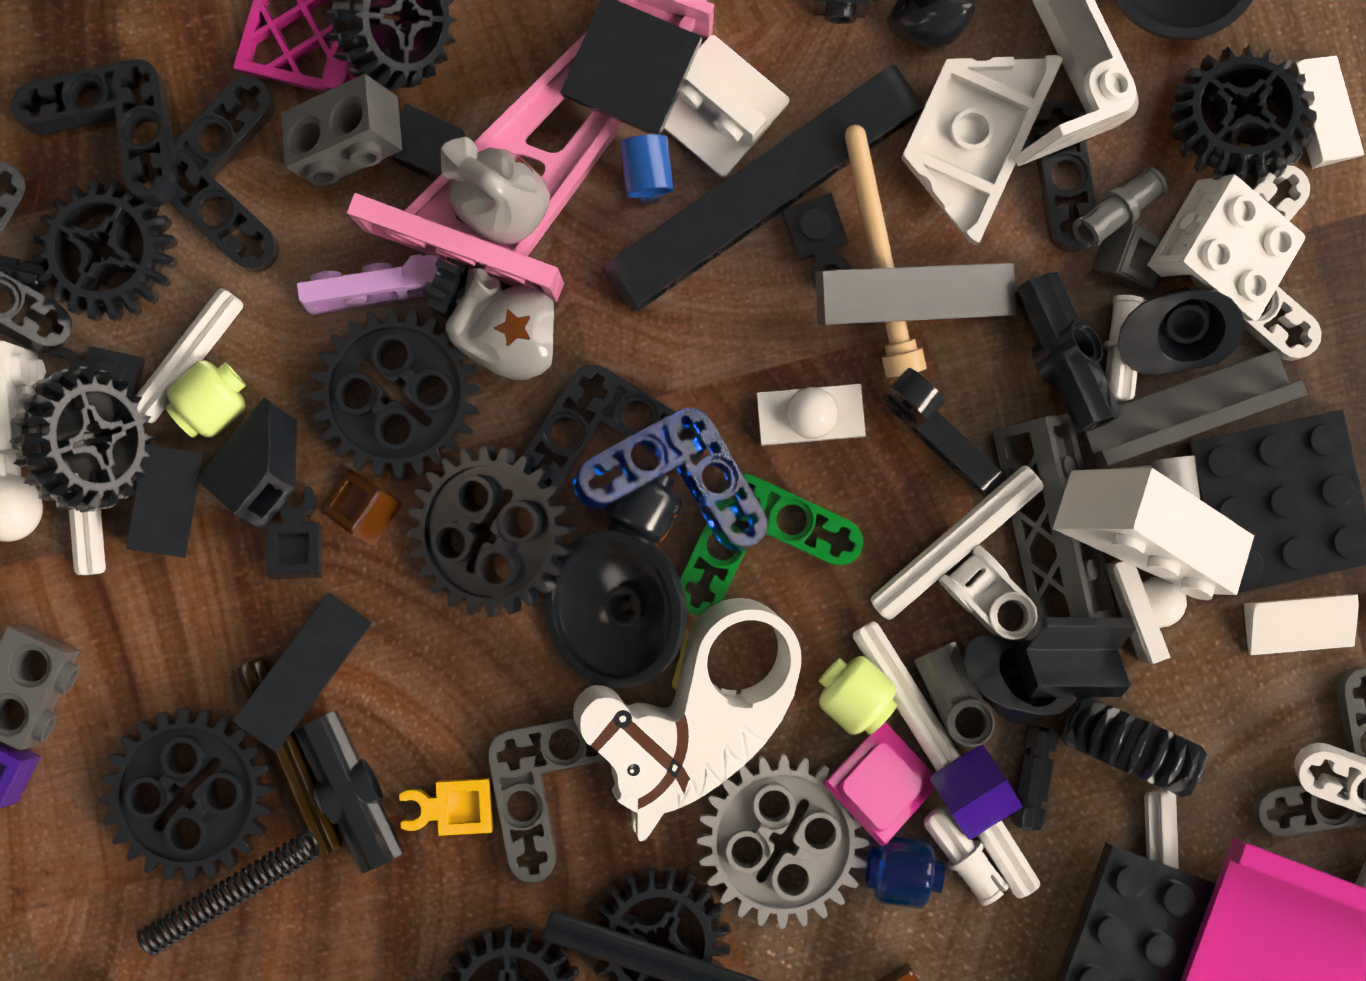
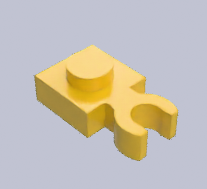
(459, 807)

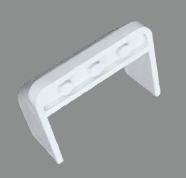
(1094, 70)

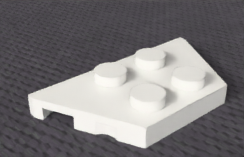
(974, 130)

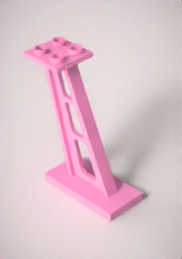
(431, 221)

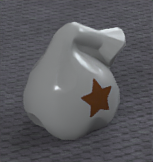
(494, 191)
(503, 328)

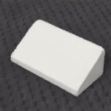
(1335, 129)
(1301, 624)

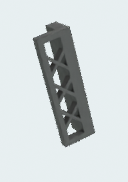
(1193, 408)
(1080, 565)

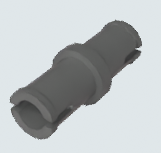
(1119, 207)

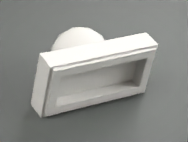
(810, 414)
(1149, 604)

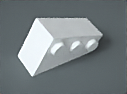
(1155, 528)

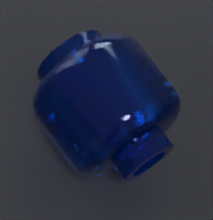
(904, 872)

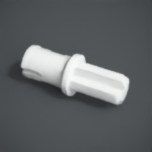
(1118, 374)
(965, 856)

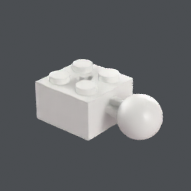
(18, 501)

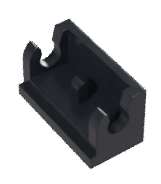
(165, 501)

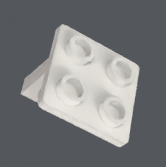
(723, 107)

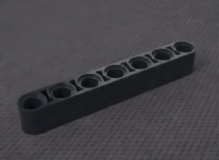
(760, 190)

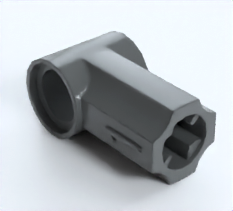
(952, 691)

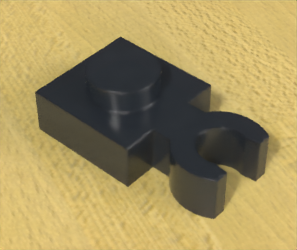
(816, 233)
(446, 286)
(121, 365)
(295, 545)

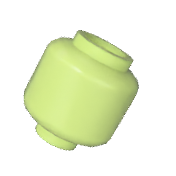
(206, 399)
(857, 695)

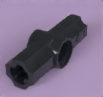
(1067, 352)
(349, 791)

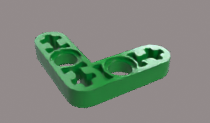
(771, 500)

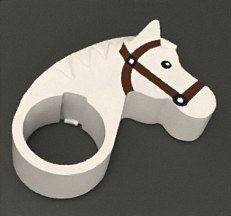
(704, 736)

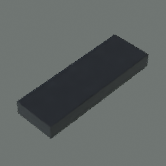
(302, 673)

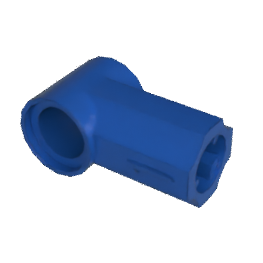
(646, 167)

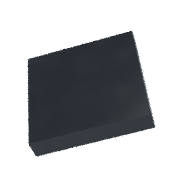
(631, 66)

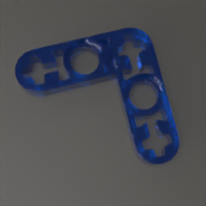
(673, 454)

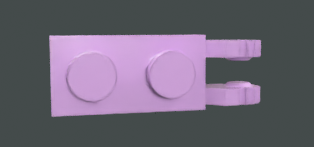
(374, 286)

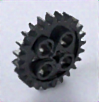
(365, 428)
(452, 506)
(155, 762)

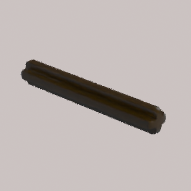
(295, 773)

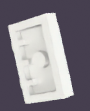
(1229, 243)

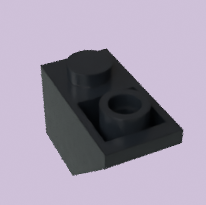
(256, 465)

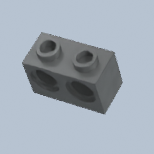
(341, 131)
(34, 694)

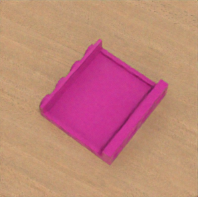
(1279, 923)

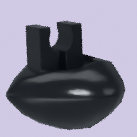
(930, 21)

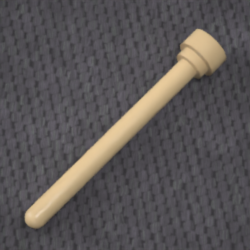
(901, 350)

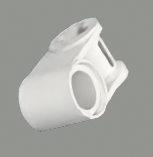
(988, 593)

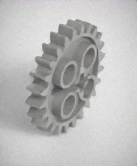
(739, 816)

